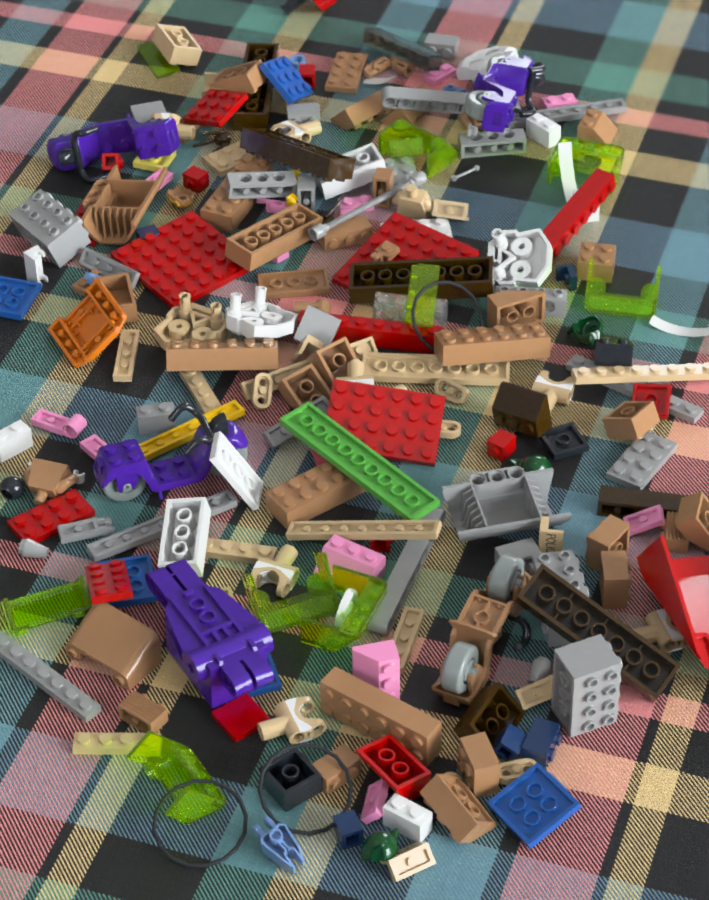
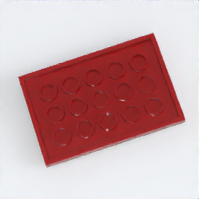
(390, 420)

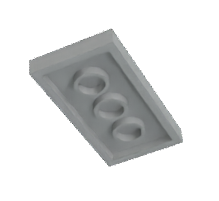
(641, 461)

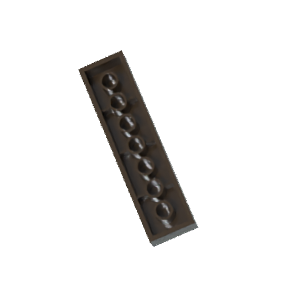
(256, 109)
(297, 154)
(473, 273)
(579, 617)

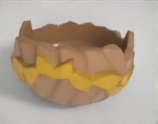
(180, 197)

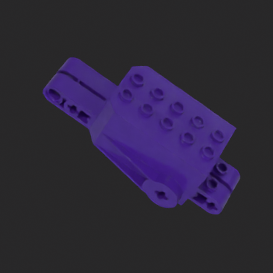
(211, 635)

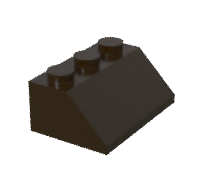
(522, 410)
(490, 713)

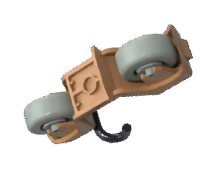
(476, 629)

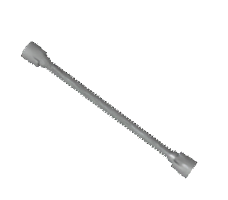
(319, 230)

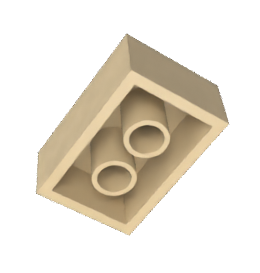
(177, 45)

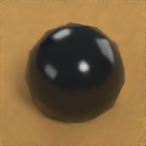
(12, 487)

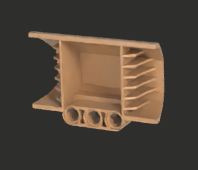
(117, 206)

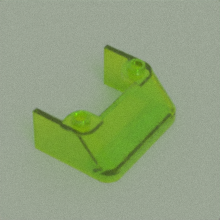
(440, 151)
(587, 157)
(616, 304)
(370, 592)
(315, 604)
(46, 606)
(174, 765)

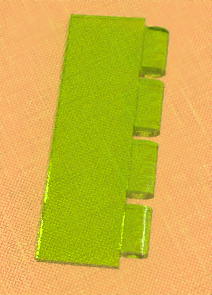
(156, 60)
(425, 308)

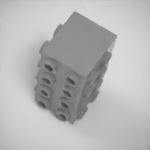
(50, 227)
(567, 567)
(586, 685)

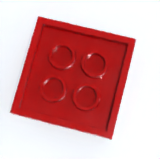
(215, 108)

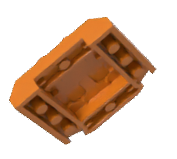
(89, 326)

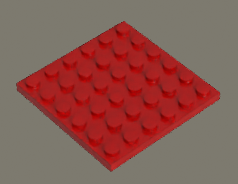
(415, 243)
(180, 259)

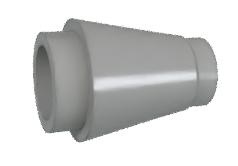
(32, 549)
(540, 669)

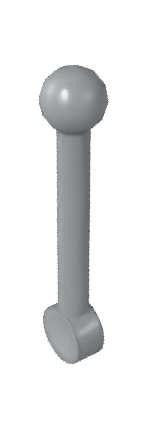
(453, 178)

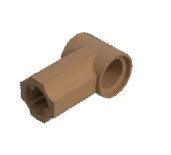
(321, 304)

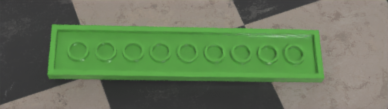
(359, 462)

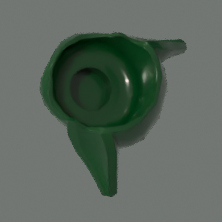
(587, 330)
(532, 462)
(380, 846)

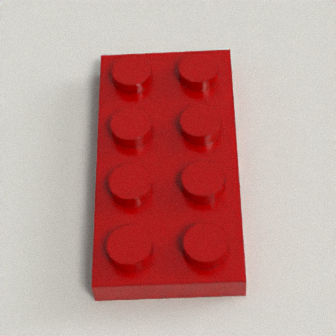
(43, 519)
(108, 582)

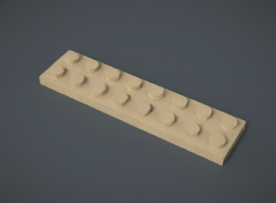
(428, 369)

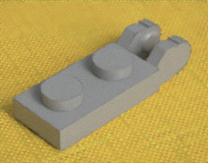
(85, 529)

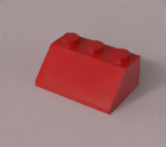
(395, 766)

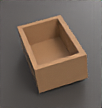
(121, 289)

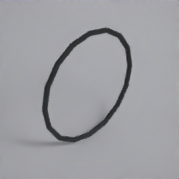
(430, 285)
(309, 746)
(199, 865)

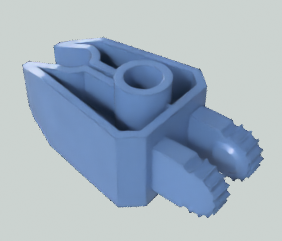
(279, 845)

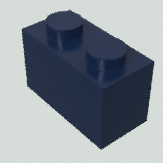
(541, 741)

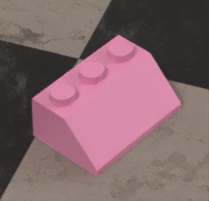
(354, 557)
(378, 666)

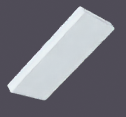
(236, 470)

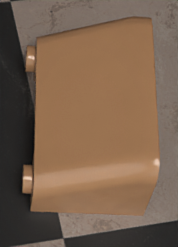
(116, 643)

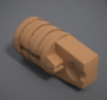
(400, 66)
(376, 67)

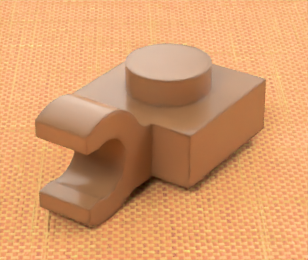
(385, 251)
(81, 285)

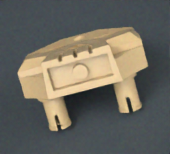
(191, 322)

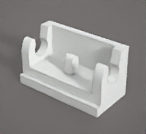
(33, 264)

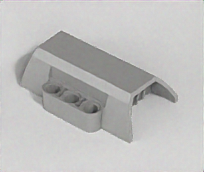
(501, 502)

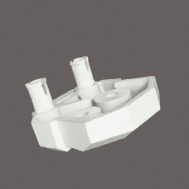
(478, 61)
(510, 259)
(258, 318)

